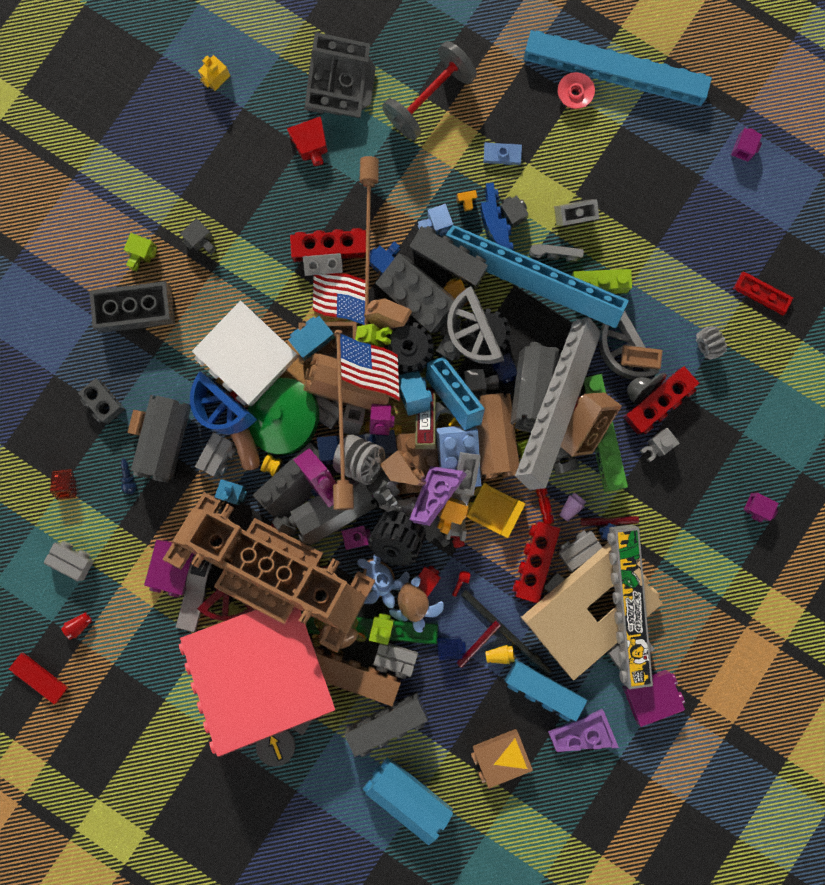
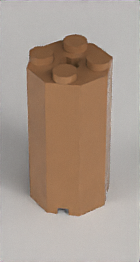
(324, 382)
(497, 437)

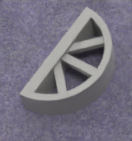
(482, 325)
(629, 335)

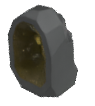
(443, 416)

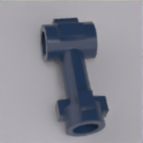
(603, 531)

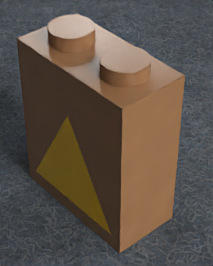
(501, 759)

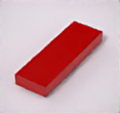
(763, 293)
(38, 678)

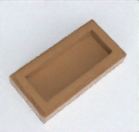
(641, 357)

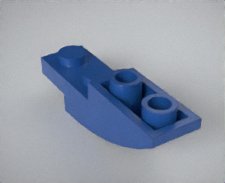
(496, 229)

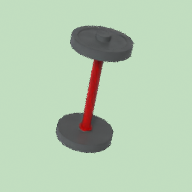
(456, 63)

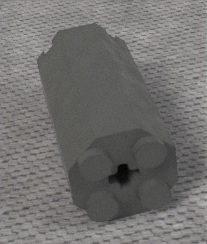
(533, 378)
(160, 438)
(318, 520)

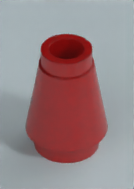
(75, 626)

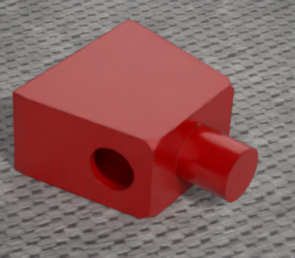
(309, 140)

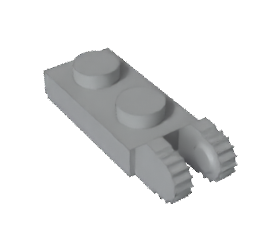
(556, 252)

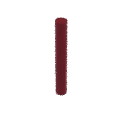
(606, 520)
(479, 643)

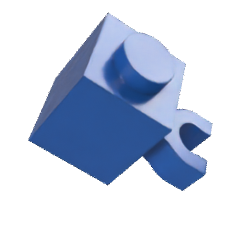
(381, 259)

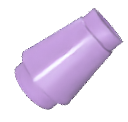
(572, 506)

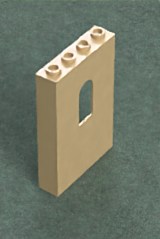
(567, 625)

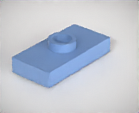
(502, 153)

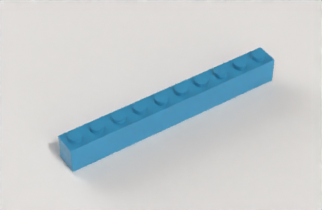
(617, 68)
(542, 279)

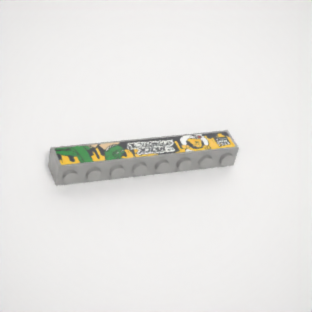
(630, 606)

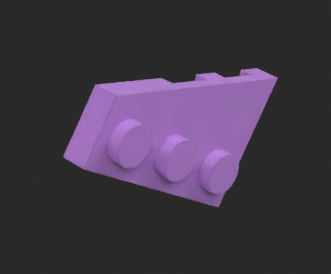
(435, 493)
(585, 733)

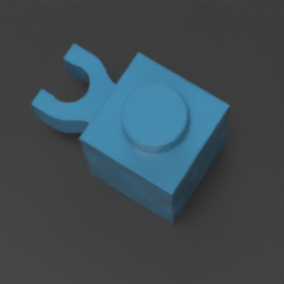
(231, 492)

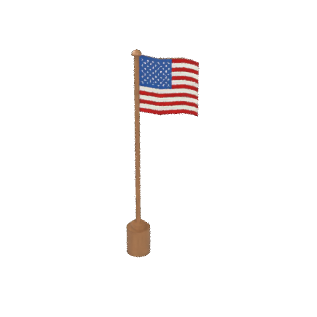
(340, 293)
(368, 369)

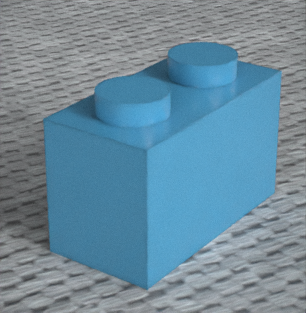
(311, 337)
(414, 393)

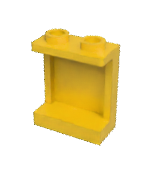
(494, 510)

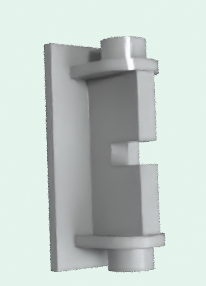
(322, 264)

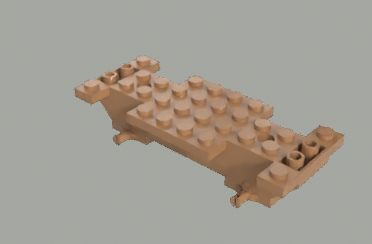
(270, 570)

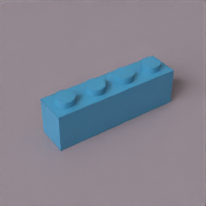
(454, 393)
(542, 688)

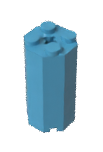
(408, 800)

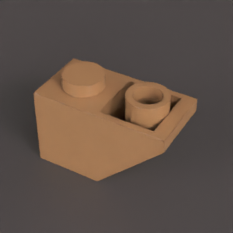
(401, 469)

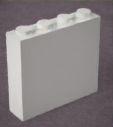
(244, 354)

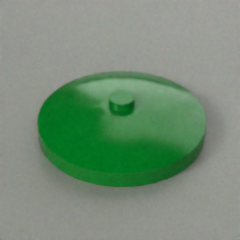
(284, 417)

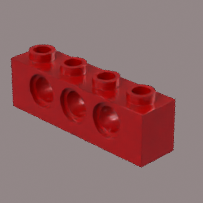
(338, 236)
(686, 384)
(545, 554)

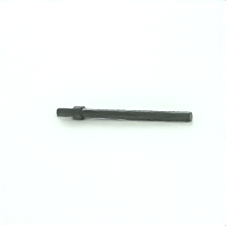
(534, 658)

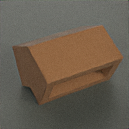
(136, 422)

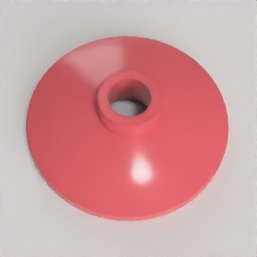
(579, 83)

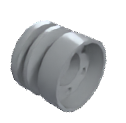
(360, 458)

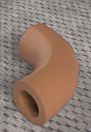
(246, 449)

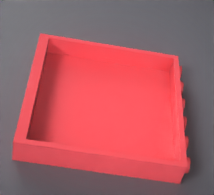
(254, 678)

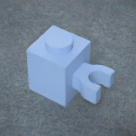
(438, 219)

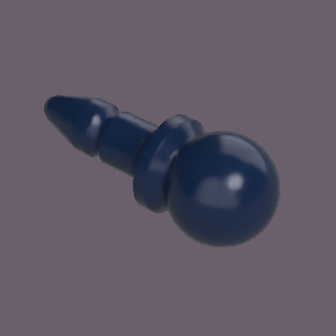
(128, 485)

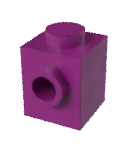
(747, 144)
(381, 419)
(761, 507)
(356, 537)

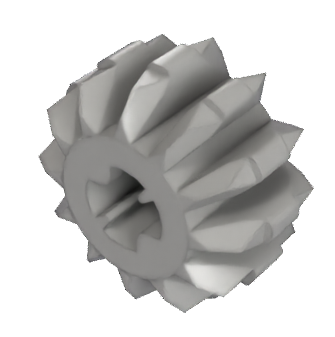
(711, 342)

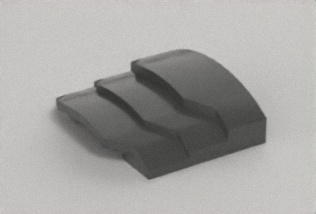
(339, 76)

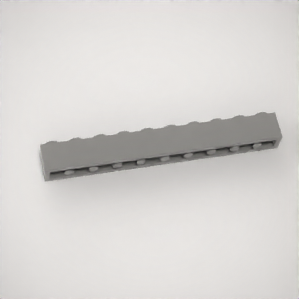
(558, 405)

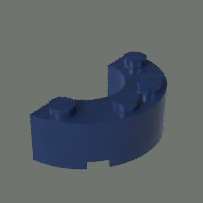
(329, 444)

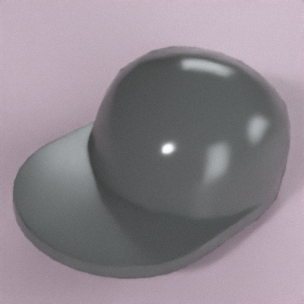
(643, 386)

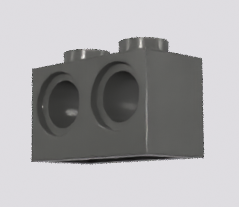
(103, 398)

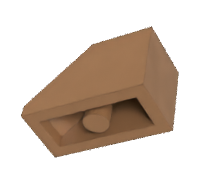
(386, 313)

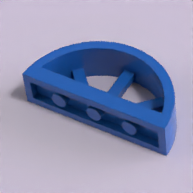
(198, 400)

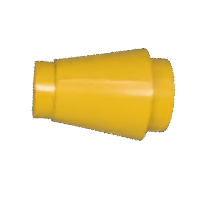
(501, 655)

